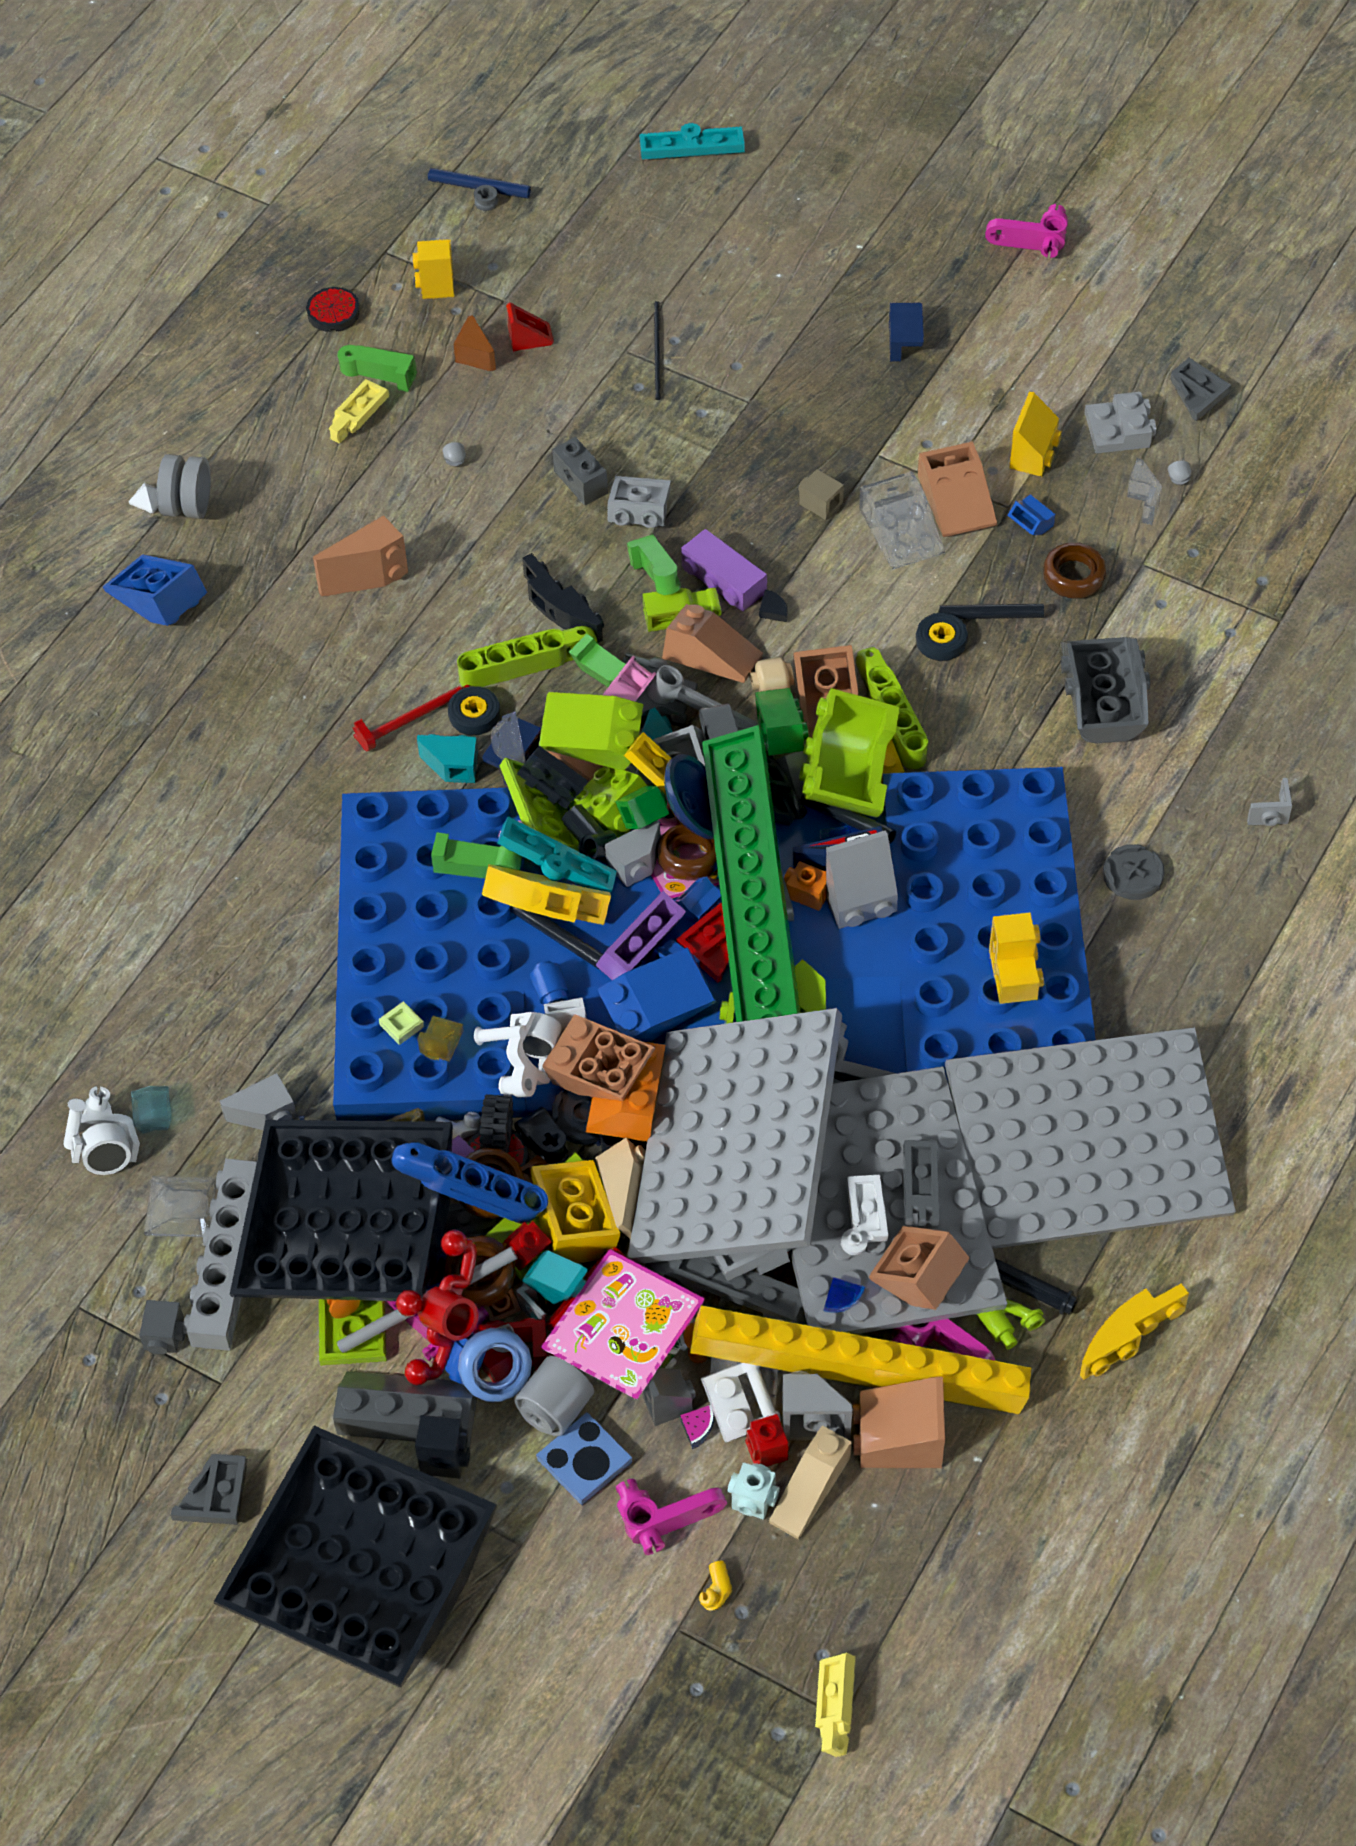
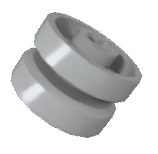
(183, 486)

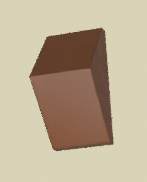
(473, 347)

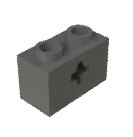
(580, 471)

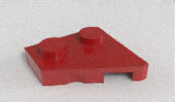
(708, 943)

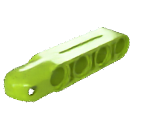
(519, 656)
(883, 686)

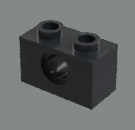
(442, 1446)

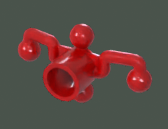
(443, 1310)

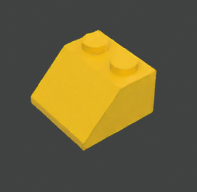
(1034, 437)

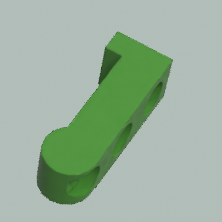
(378, 364)
(650, 555)
(596, 660)
(469, 858)

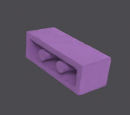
(723, 569)
(641, 936)

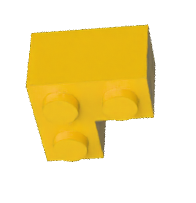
(435, 269)
(1014, 956)

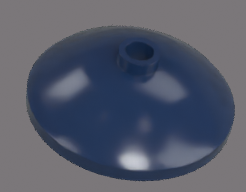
(688, 794)

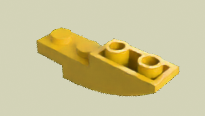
(545, 897)
(1123, 1330)

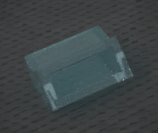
(151, 1108)

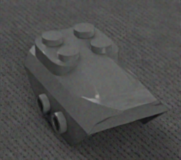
(1107, 687)

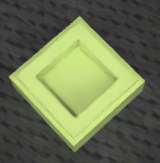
(401, 1023)

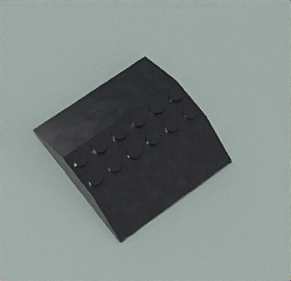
(337, 1215)
(358, 1557)

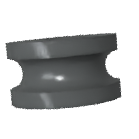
(482, 192)

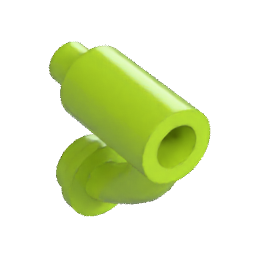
(1003, 1330)

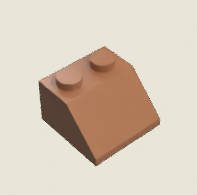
(920, 1266)

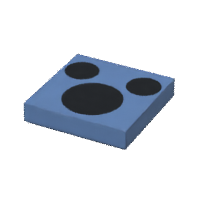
(584, 1458)

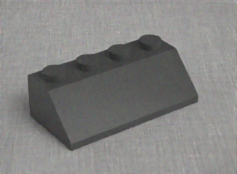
(392, 1406)

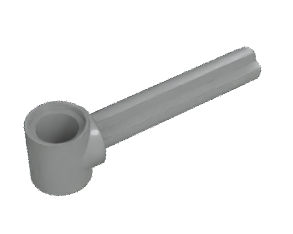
(668, 686)

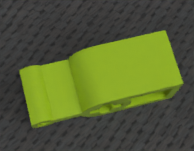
(662, 609)

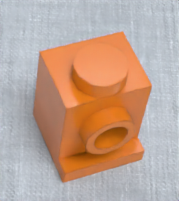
(806, 885)

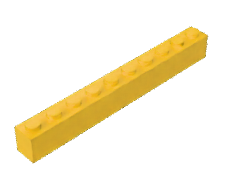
(857, 1358)

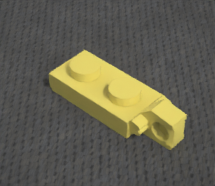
(357, 409)
(835, 1702)

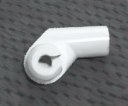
(466, 1127)

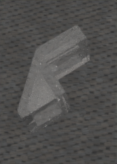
(1147, 488)

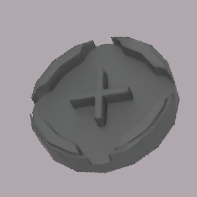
(1133, 872)

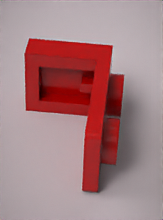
(529, 1331)

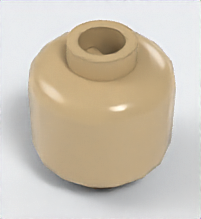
(772, 675)

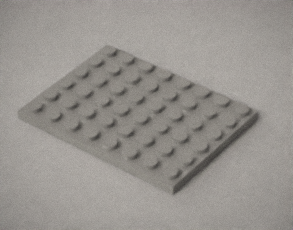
(867, 1137)
(1091, 1137)
(737, 1138)

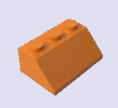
(634, 1114)

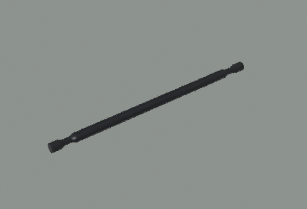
(657, 350)

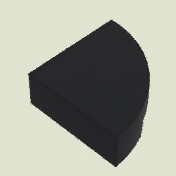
(773, 607)

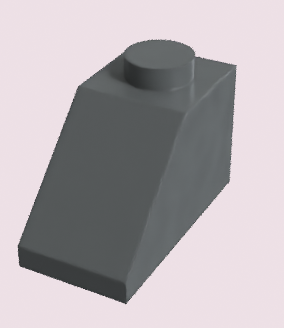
(668, 1395)

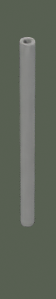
(396, 1317)

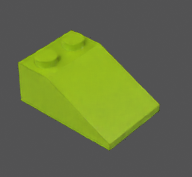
(591, 727)

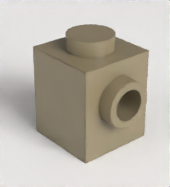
(821, 494)

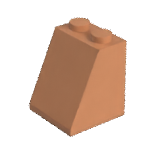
(901, 1425)

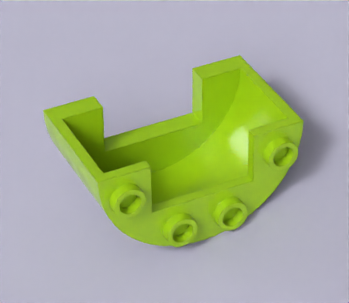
(849, 752)

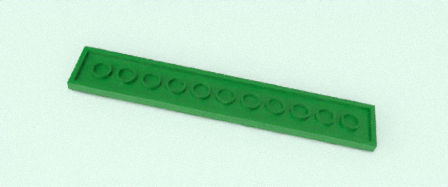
(750, 876)

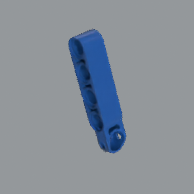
(483, 1180)

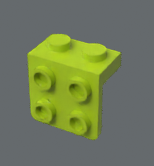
(602, 792)

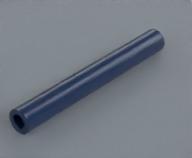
(474, 182)

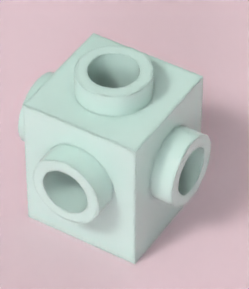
(753, 1490)

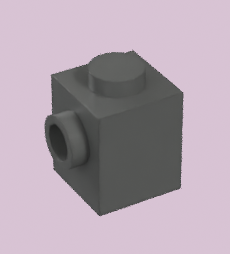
(162, 1327)

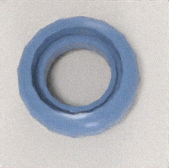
(477, 1346)

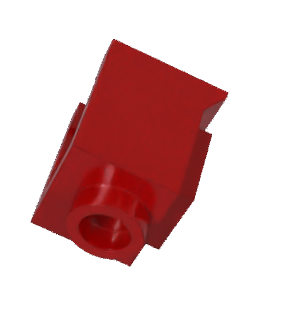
(527, 1243)
(767, 1441)

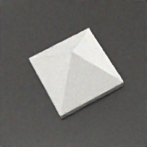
(145, 498)

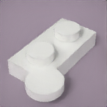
(866, 1214)

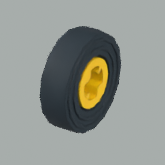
(941, 624)
(474, 723)

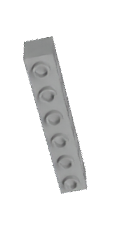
(218, 1329)

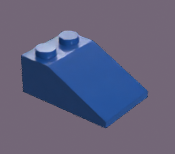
(157, 588)
(657, 996)

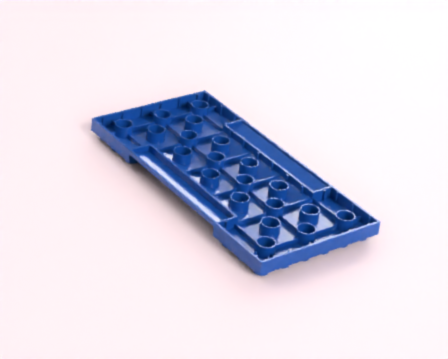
(905, 983)

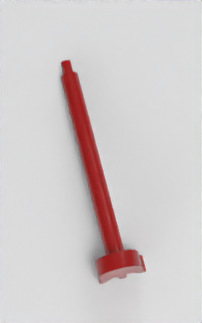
(367, 738)

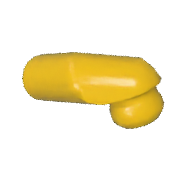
(719, 1589)

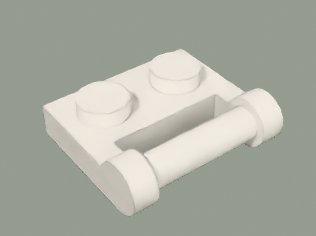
(730, 1401)

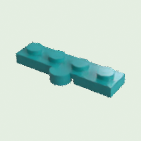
(691, 142)
(554, 857)

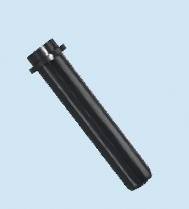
(1037, 1288)

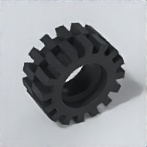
(496, 1122)

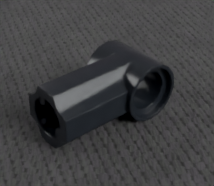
(587, 832)

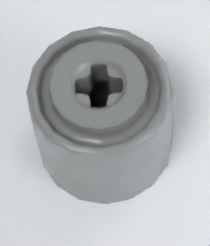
(554, 1396)

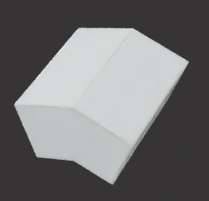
(565, 1010)

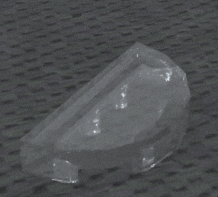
(507, 739)

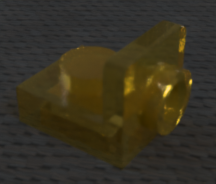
(440, 1039)

